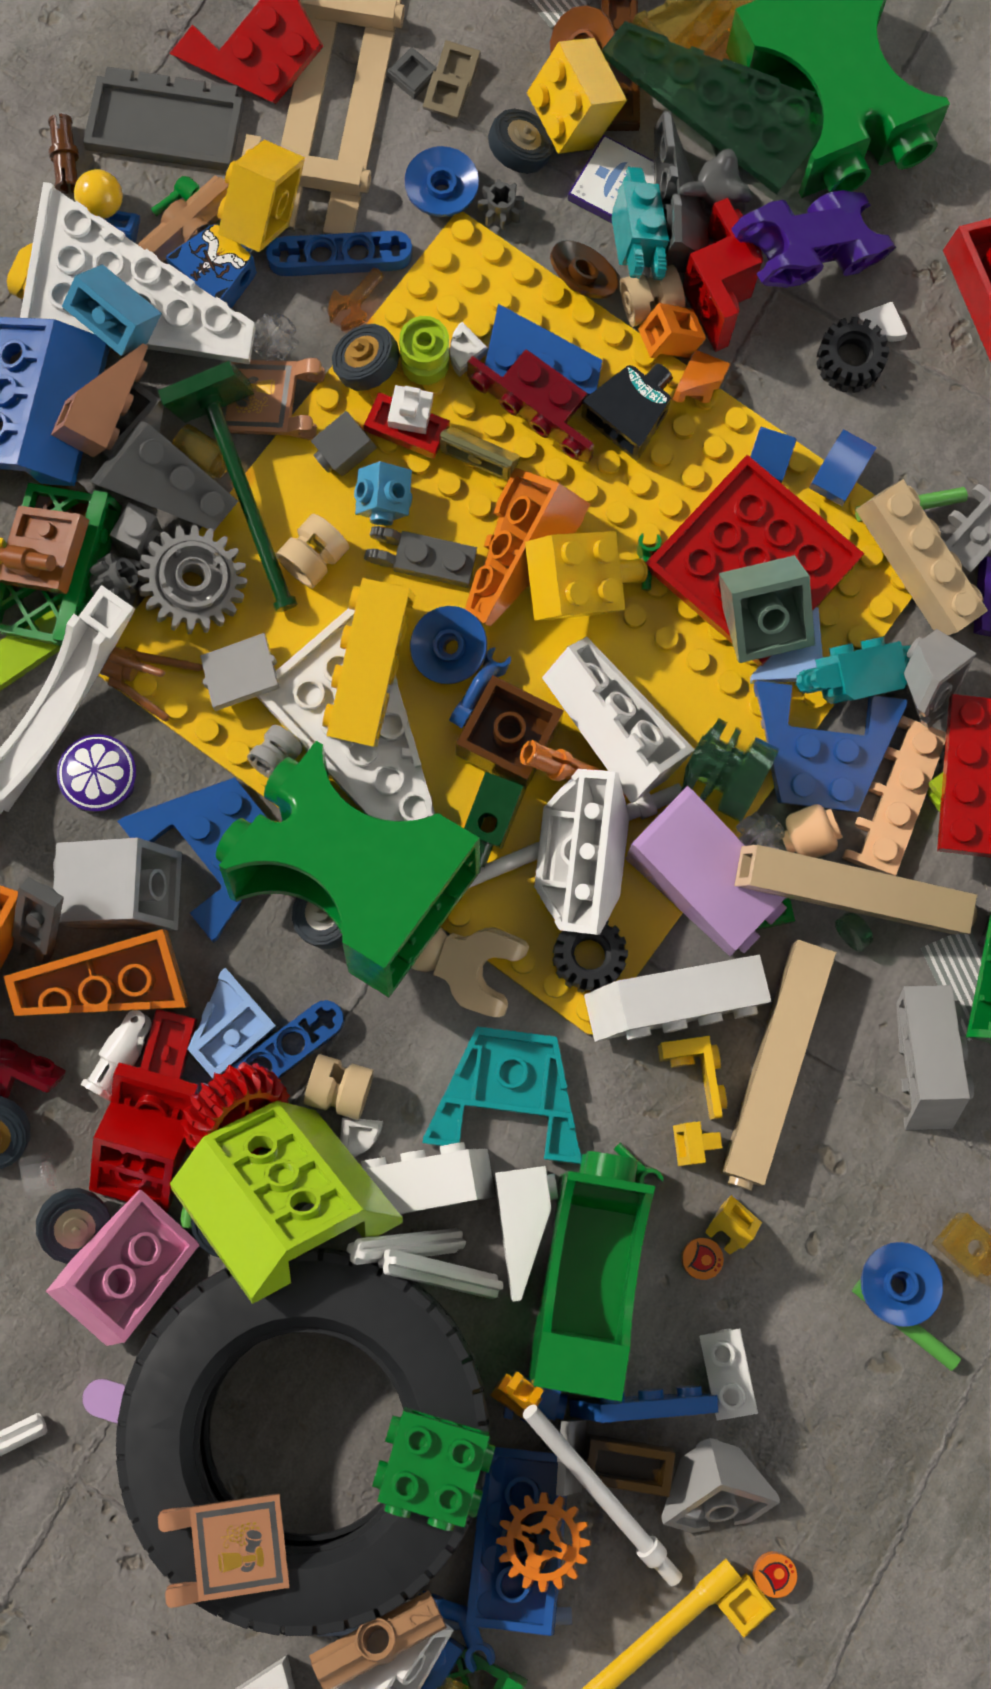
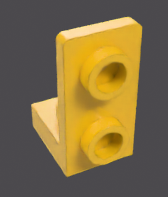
(682, 1053)

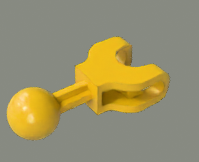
(96, 191)

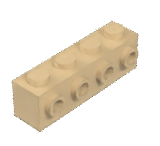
(922, 558)

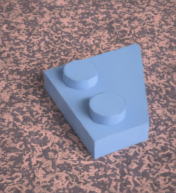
(228, 1026)

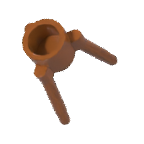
(125, 664)

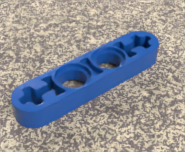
(339, 246)
(272, 1047)

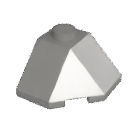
(936, 673)
(714, 1486)

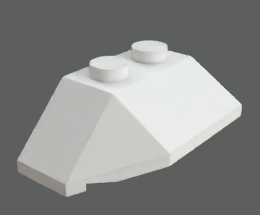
(583, 851)

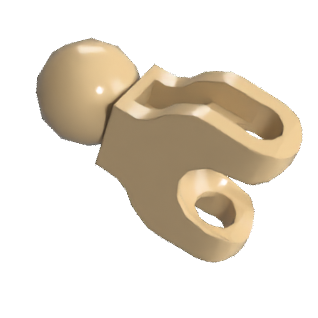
(461, 964)

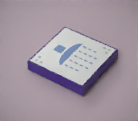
(604, 173)

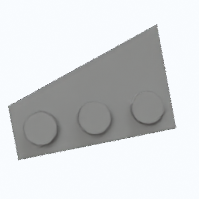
(933, 1056)

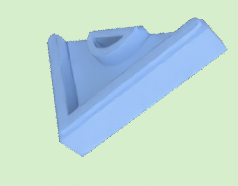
(787, 665)

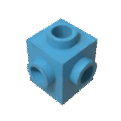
(383, 492)

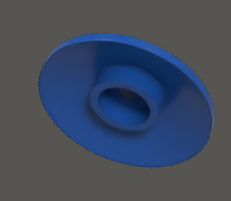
(441, 167)
(435, 632)
(920, 1278)

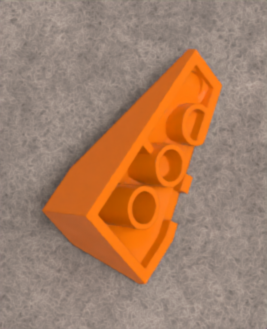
(526, 511)

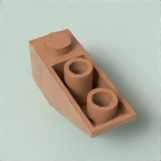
(94, 410)

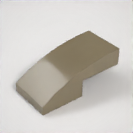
(452, 80)

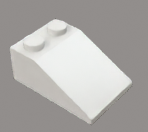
(523, 1213)

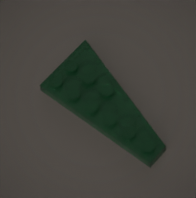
(723, 101)

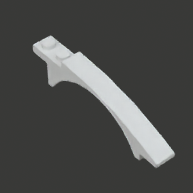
(81, 657)

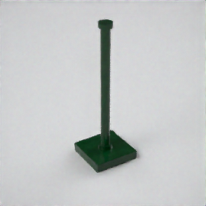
(205, 395)

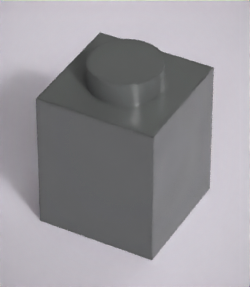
(342, 445)

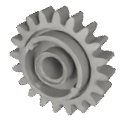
(187, 602)

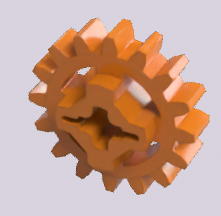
(535, 1562)

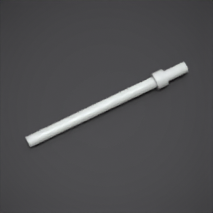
(642, 808)
(648, 1547)

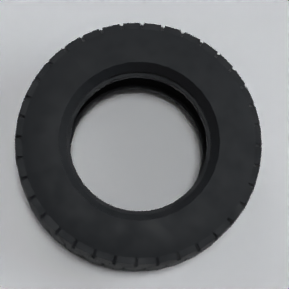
(167, 1454)

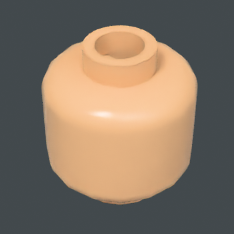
(812, 832)

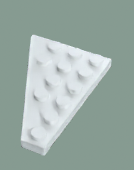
(74, 241)
(379, 779)

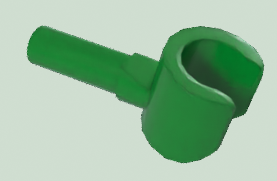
(183, 188)
(645, 553)
(641, 1170)

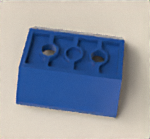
(33, 390)

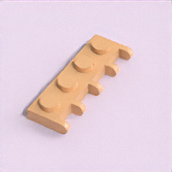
(899, 799)

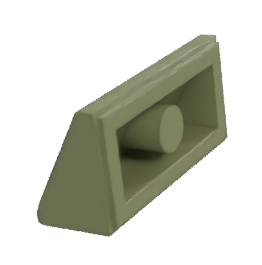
(478, 452)

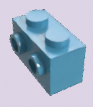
(111, 309)

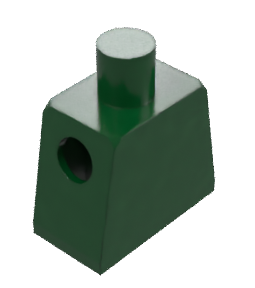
(497, 799)

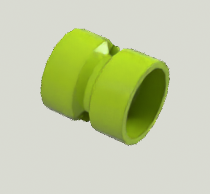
(424, 350)

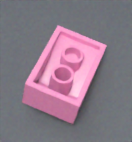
(123, 1269)

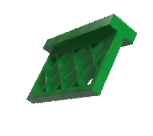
(102, 515)

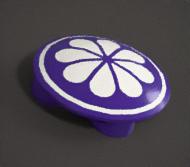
(96, 773)

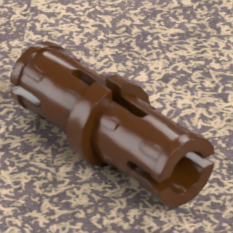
(63, 152)

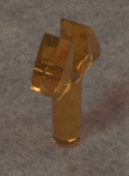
(354, 301)

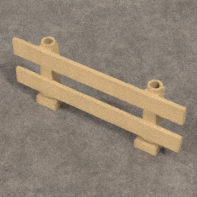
(349, 174)

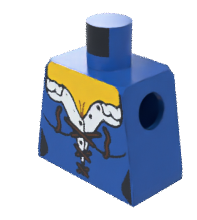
(215, 264)

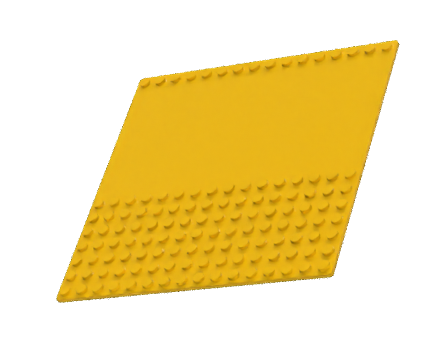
(654, 643)

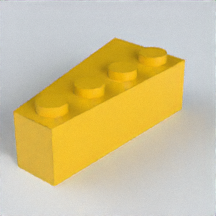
(368, 661)

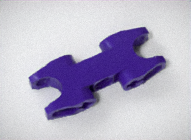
(804, 241)

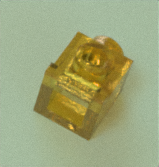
(954, 1243)

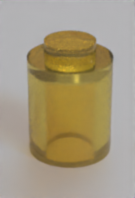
(201, 450)

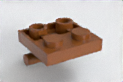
(42, 549)

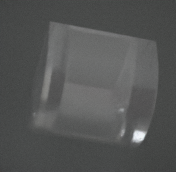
(39, 1176)

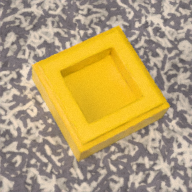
(745, 1606)

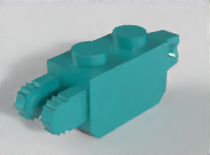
(640, 225)
(857, 673)

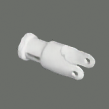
(121, 1046)

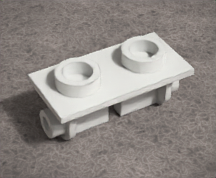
(728, 1373)

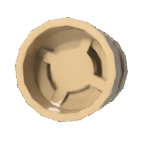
(644, 294)
(303, 560)
(338, 1087)

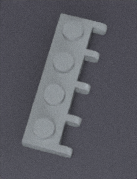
(973, 534)

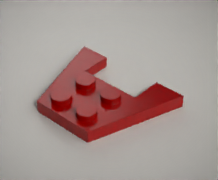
(263, 51)

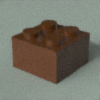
(501, 727)

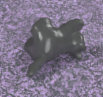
(718, 181)

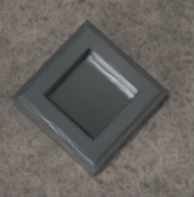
(411, 72)

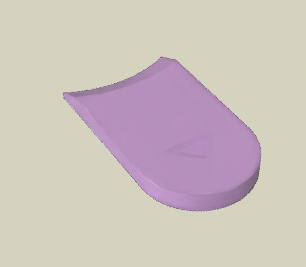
(103, 1399)

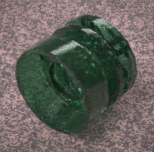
(729, 769)

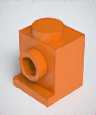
(671, 331)

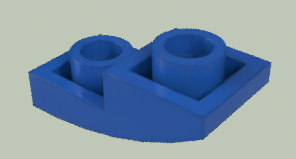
(842, 467)

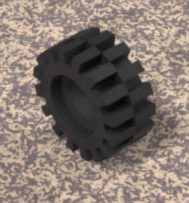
(858, 335)
(584, 978)

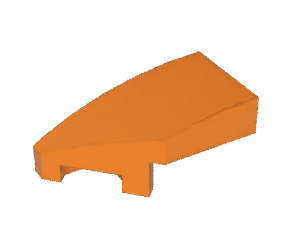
(701, 377)

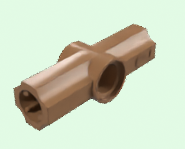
(186, 219)
(350, 1654)

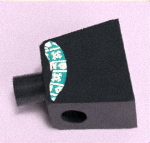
(630, 407)

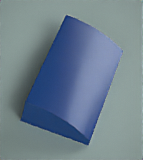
(494, 1597)

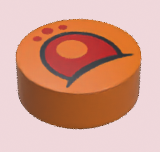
(702, 1258)
(775, 1574)

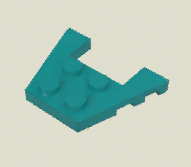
(512, 1075)

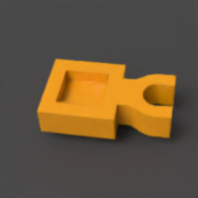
(517, 1393)

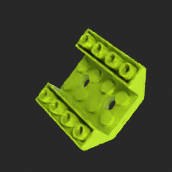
(249, 1199)

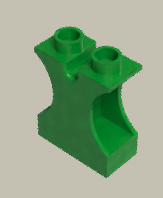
(863, 101)
(373, 876)
(591, 1279)

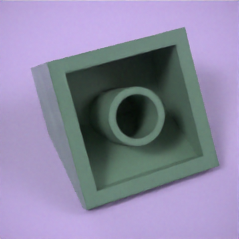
(768, 608)

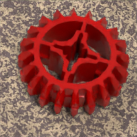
(229, 1099)

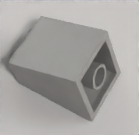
(118, 884)

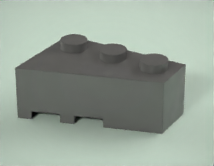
(163, 477)

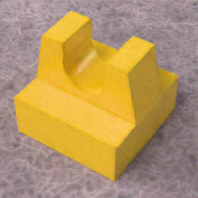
(692, 1144)
(736, 1223)

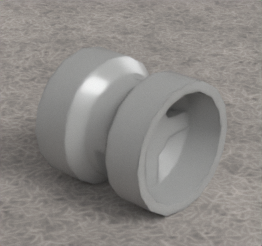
(276, 747)

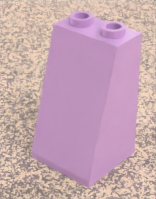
(695, 866)

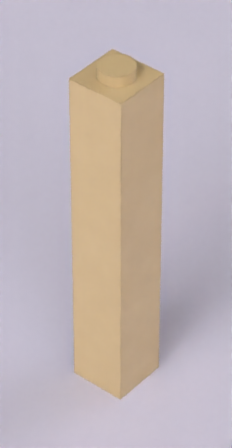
(855, 890)
(777, 1065)

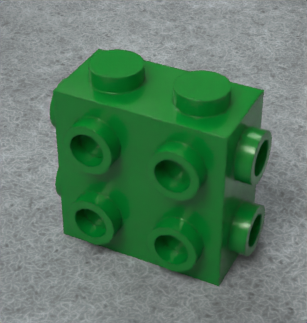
(433, 1469)

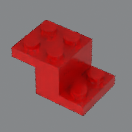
(721, 276)
(141, 1136)

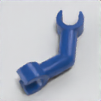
(467, 705)
(471, 1634)

